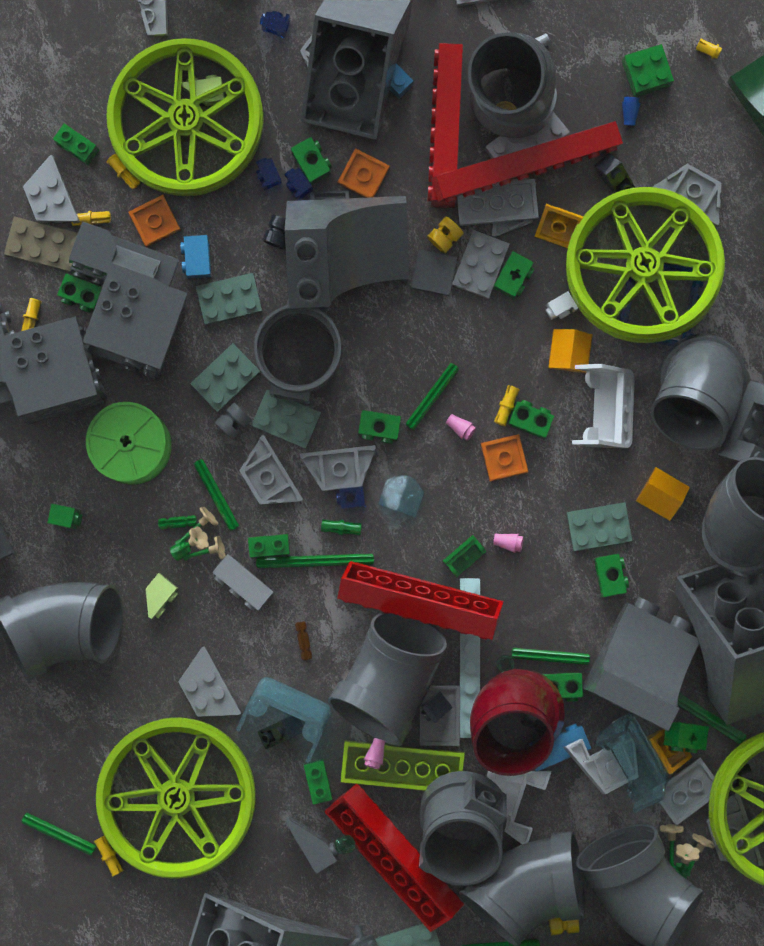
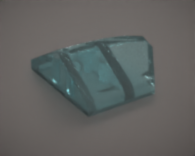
(402, 495)

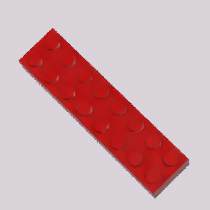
(445, 115)
(420, 600)
(393, 857)

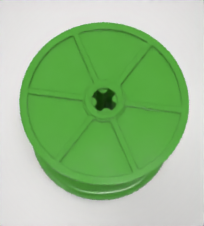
(125, 424)

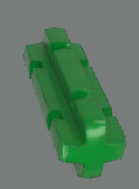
(177, 522)

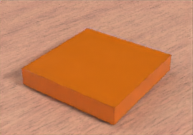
(363, 174)
(154, 221)
(504, 457)

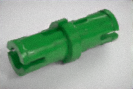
(341, 527)

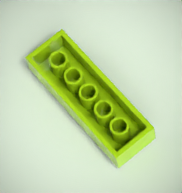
(401, 766)

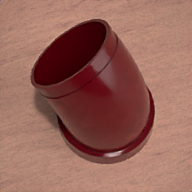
(515, 693)

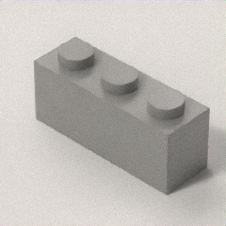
(242, 583)

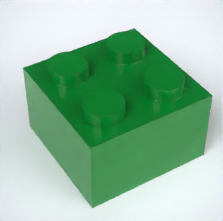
(647, 70)

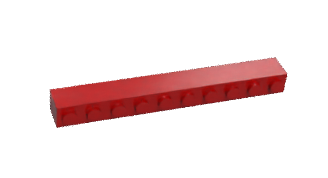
(527, 161)

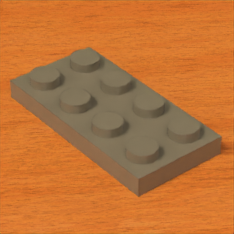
(40, 244)

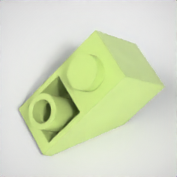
(205, 85)
(158, 594)

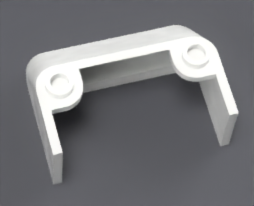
(612, 406)

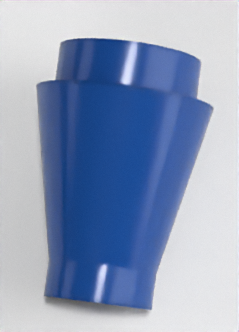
(630, 110)

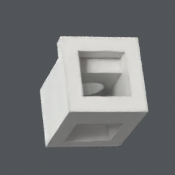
(560, 306)

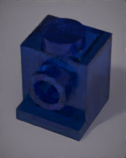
(275, 23)
(268, 173)
(298, 183)
(358, 494)

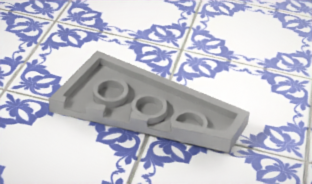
(155, 17)

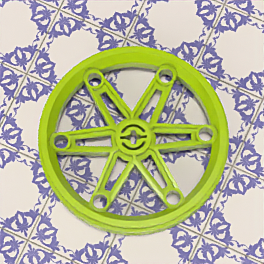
(179, 48)
(621, 201)
(105, 808)
(718, 808)

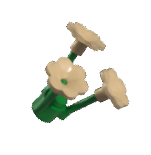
(198, 538)
(686, 851)

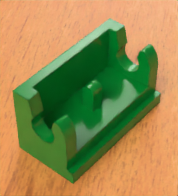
(464, 556)

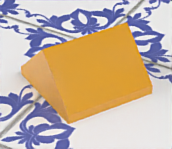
(557, 225)
(569, 349)
(663, 494)
(668, 758)

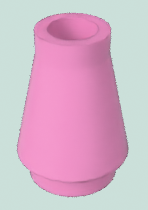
(461, 427)
(510, 542)
(375, 754)

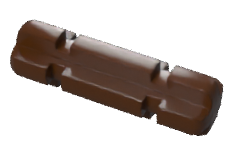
(303, 640)

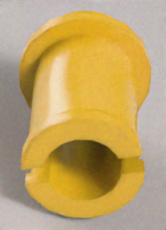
(709, 48)

